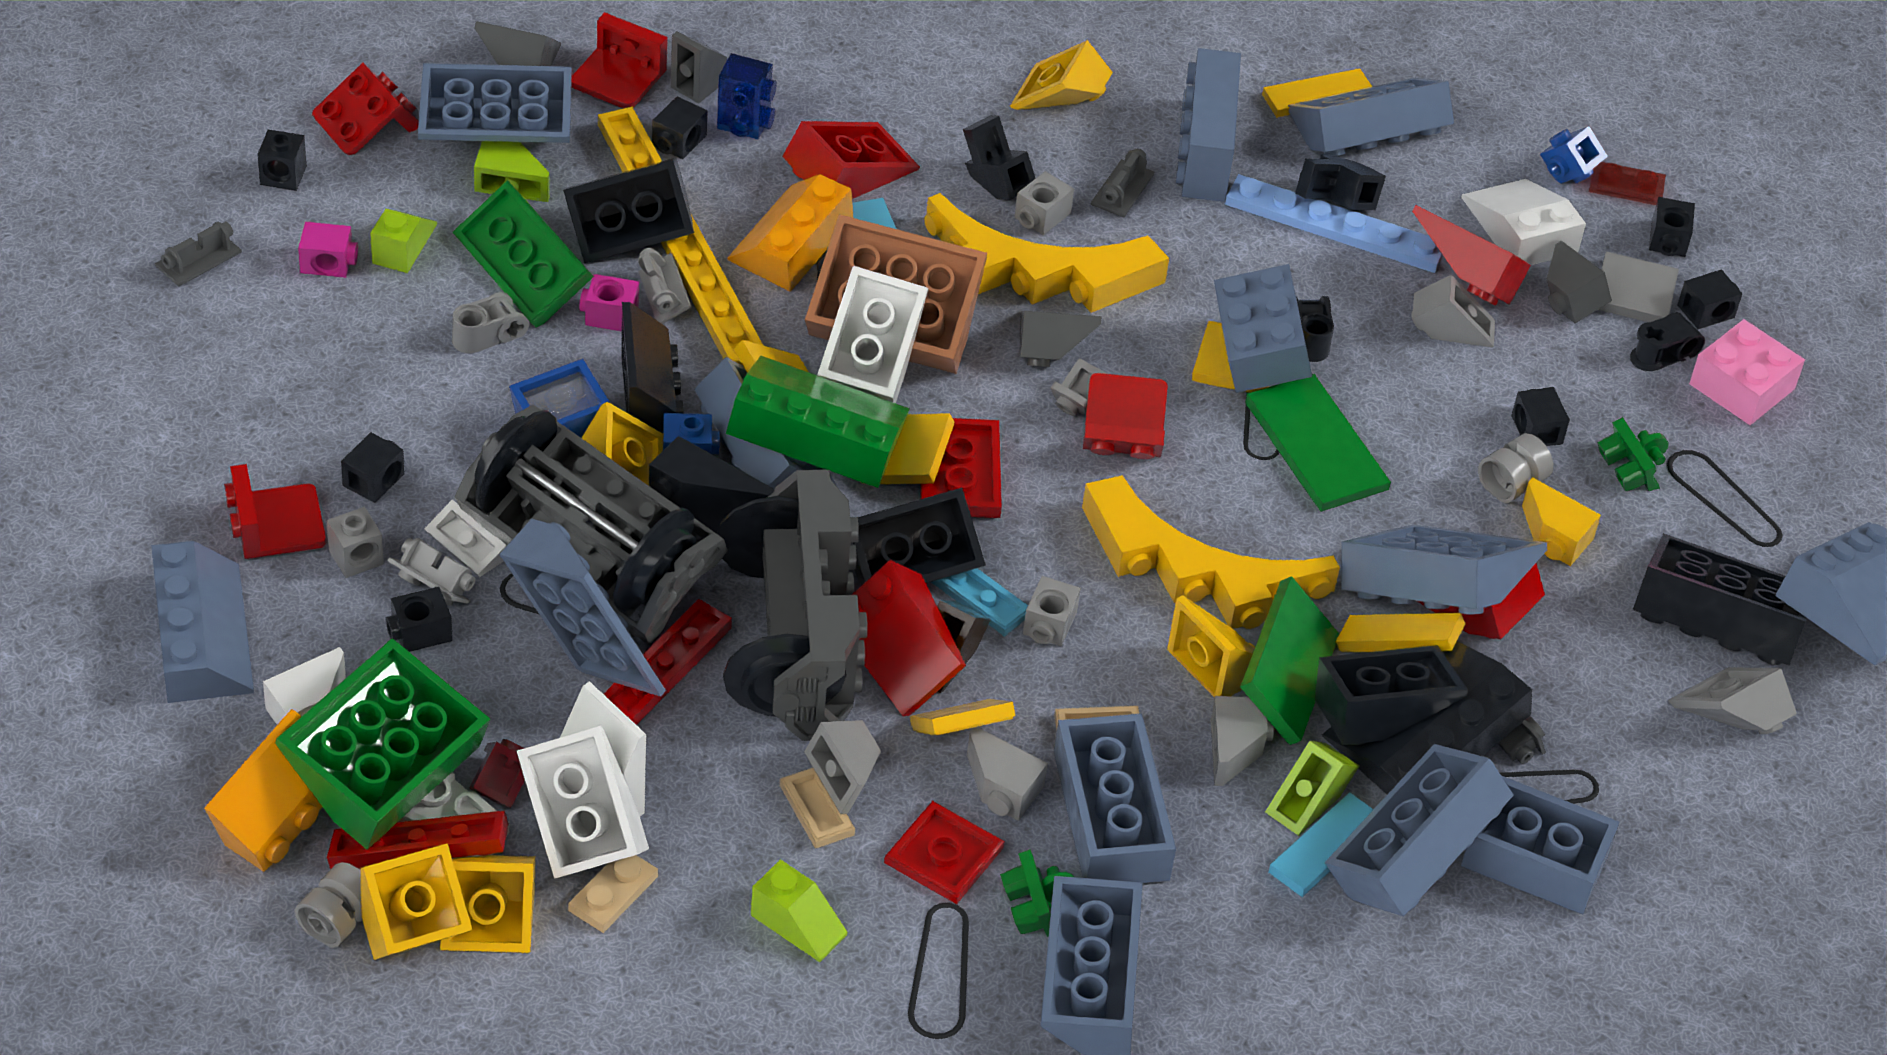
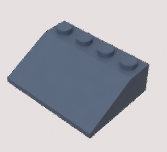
(495, 103)
(1437, 566)
(1845, 589)
(576, 607)

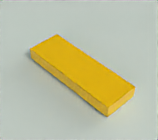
(1284, 94)
(1400, 631)

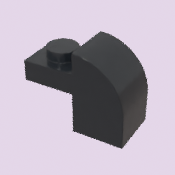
(993, 163)
(1341, 181)

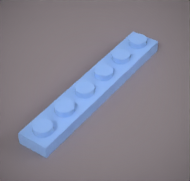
(1334, 223)

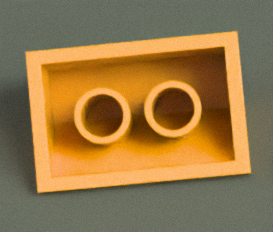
(794, 231)
(264, 804)

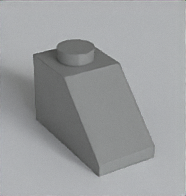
(1452, 314)
(1237, 736)
(843, 759)
(1004, 774)

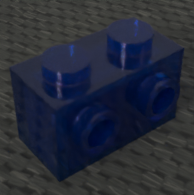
(745, 96)

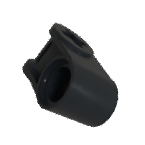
(1317, 327)
(1666, 342)

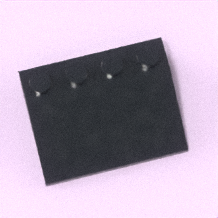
(1719, 599)
(1493, 708)

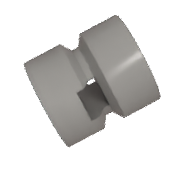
(1509, 469)
(334, 907)

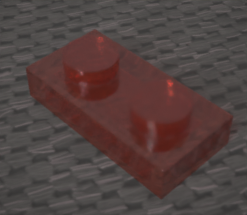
(1627, 183)

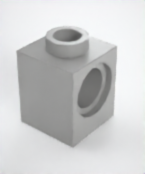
(1044, 203)
(355, 542)
(1051, 611)

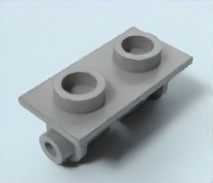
(662, 285)
(419, 567)

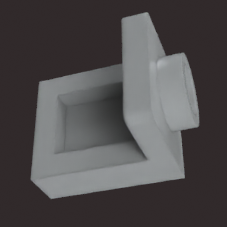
(1073, 392)

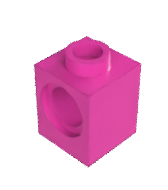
(327, 249)
(604, 301)

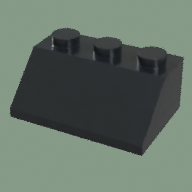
(629, 210)
(647, 368)
(924, 535)

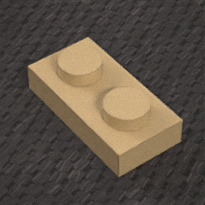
(612, 891)

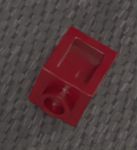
(500, 773)

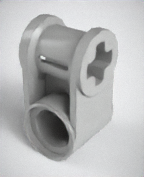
(485, 323)

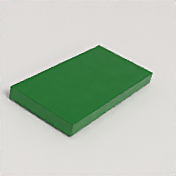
(523, 254)
(1317, 442)
(1286, 660)

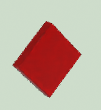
(944, 852)

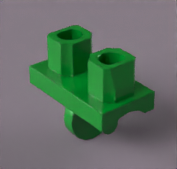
(1640, 455)
(1029, 880)

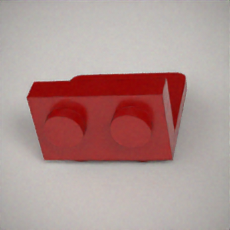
(623, 64)
(362, 108)
(1125, 415)
(273, 518)

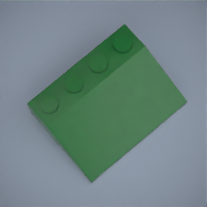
(816, 420)
(382, 741)

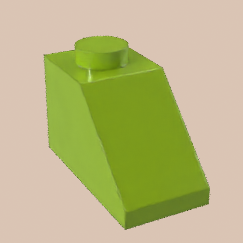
(512, 162)
(399, 239)
(1311, 786)
(796, 911)

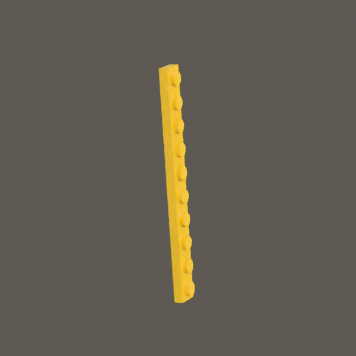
(693, 257)

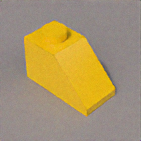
(1558, 521)

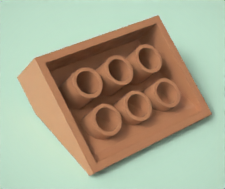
(946, 269)

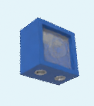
(565, 392)

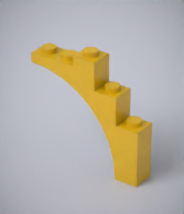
(1040, 271)
(1239, 584)

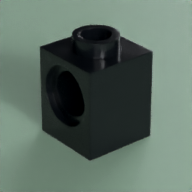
(679, 128)
(282, 160)
(1671, 227)
(1709, 299)
(1541, 414)
(372, 467)
(420, 619)

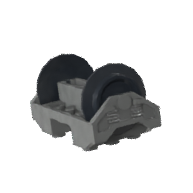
(639, 540)
(814, 624)

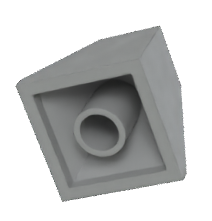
(1741, 699)

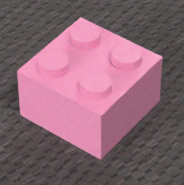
(1746, 371)

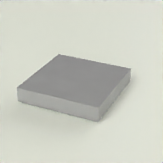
(1638, 287)

